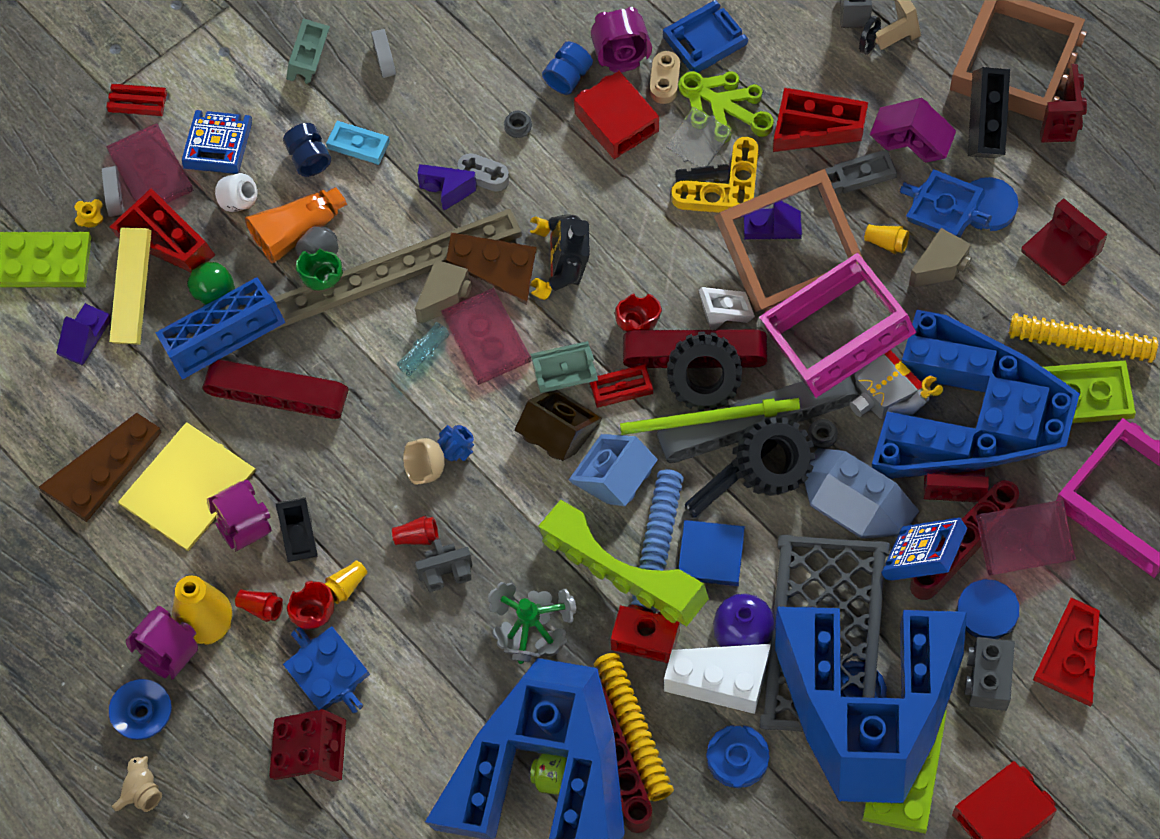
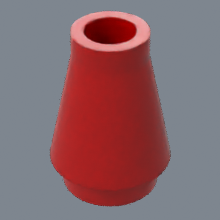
(416, 532)
(263, 605)

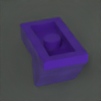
(453, 183)
(775, 223)
(82, 333)

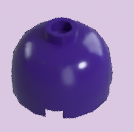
(743, 621)

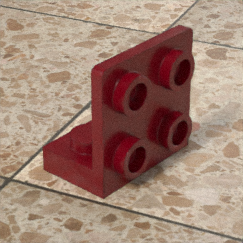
(1064, 117)
(1065, 243)
(956, 486)
(308, 745)

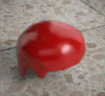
(638, 313)
(311, 605)

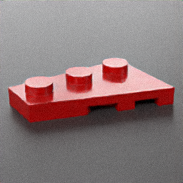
(1071, 654)

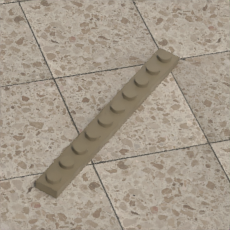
(390, 269)

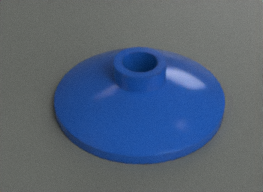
(136, 696)

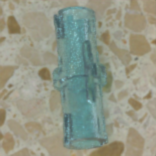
(423, 349)

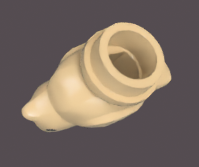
(139, 787)

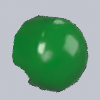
(319, 270)
(209, 282)

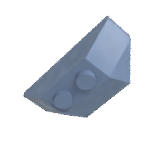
(857, 495)

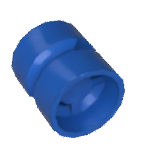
(567, 67)

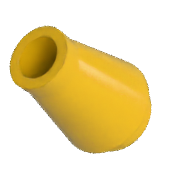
(888, 237)
(345, 581)

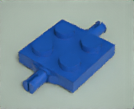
(945, 204)
(326, 669)

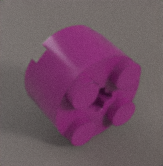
(620, 39)
(239, 515)
(163, 643)

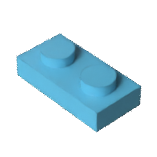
(358, 142)

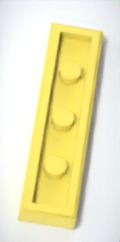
(130, 286)

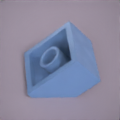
(614, 468)

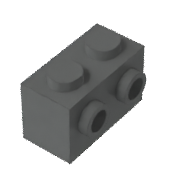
(991, 673)

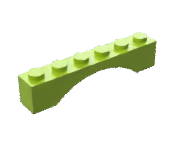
(670, 591)

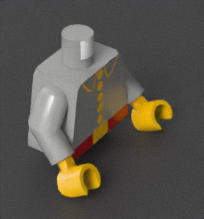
(891, 387)

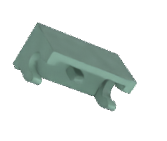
(307, 50)
(564, 367)

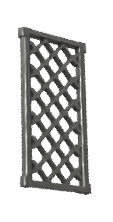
(785, 544)

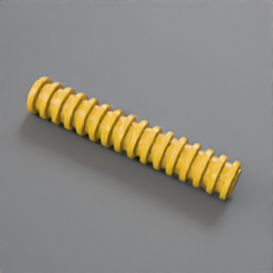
(1083, 337)
(633, 726)

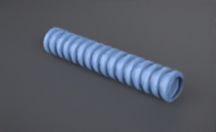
(660, 524)

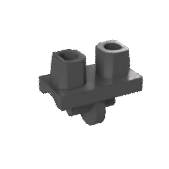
(444, 561)

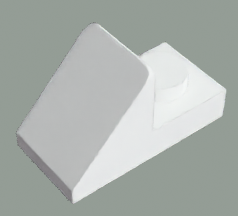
(724, 306)

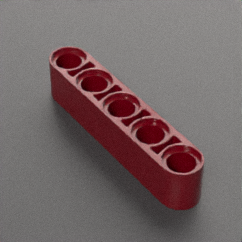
(655, 346)
(275, 389)
(986, 504)
(627, 771)

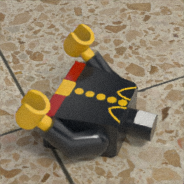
(568, 252)

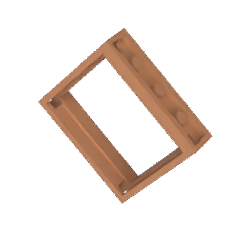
(1019, 100)
(738, 253)

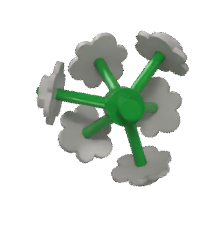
(530, 612)

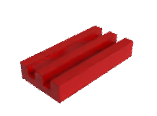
(137, 95)
(625, 395)

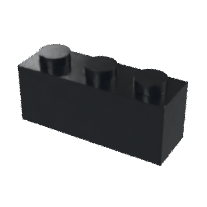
(988, 112)

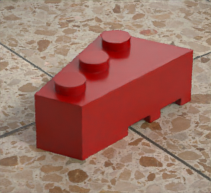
(817, 120)
(170, 235)

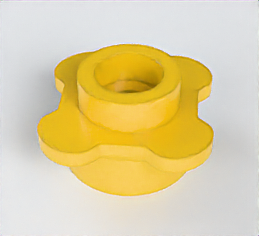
(92, 219)

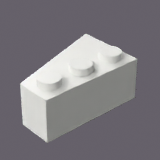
(719, 674)

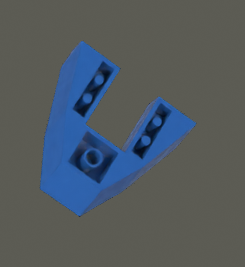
(1020, 418)
(552, 712)
(862, 743)

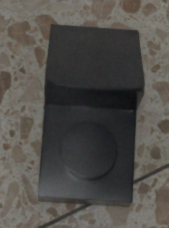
(297, 529)

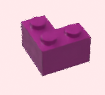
(913, 126)

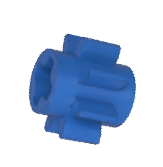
(456, 442)

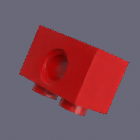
(627, 639)

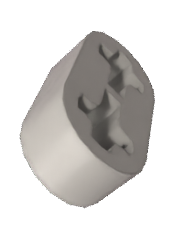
(383, 53)
(484, 170)
(112, 191)

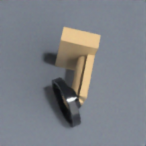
(905, 26)

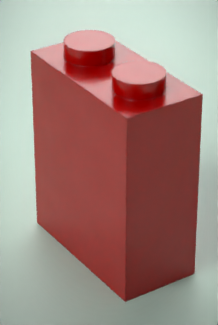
(616, 114)
(1005, 806)

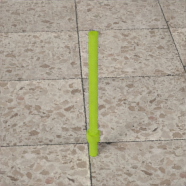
(768, 408)

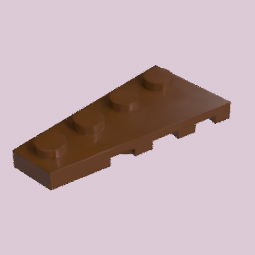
(98, 471)

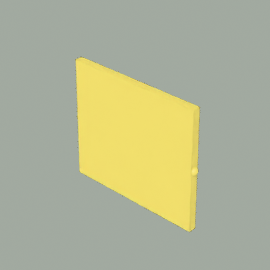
(179, 480)

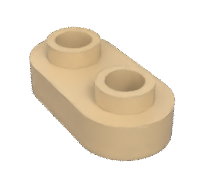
(664, 75)

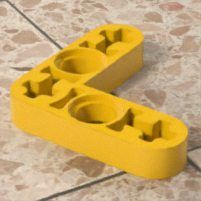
(727, 192)

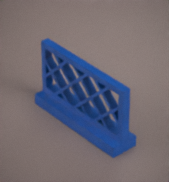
(231, 333)

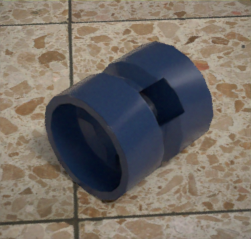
(307, 149)

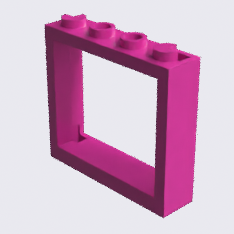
(858, 351)
(1097, 521)

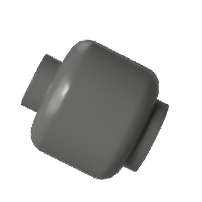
(317, 238)

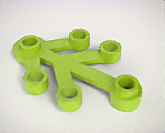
(724, 100)

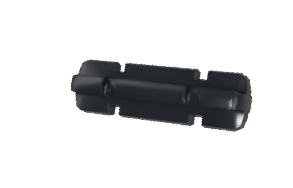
(704, 174)

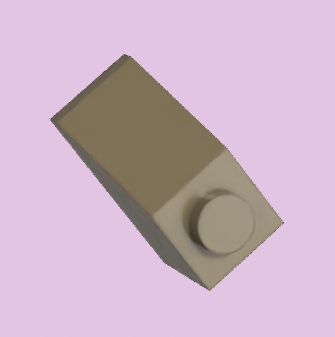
(941, 260)
(443, 288)

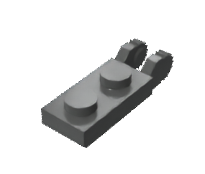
(862, 172)

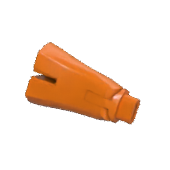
(283, 226)

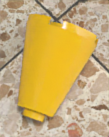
(202, 608)

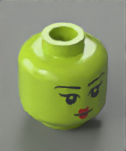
(548, 773)

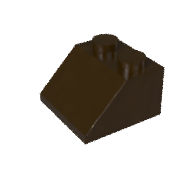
(556, 424)

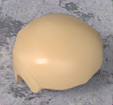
(423, 461)

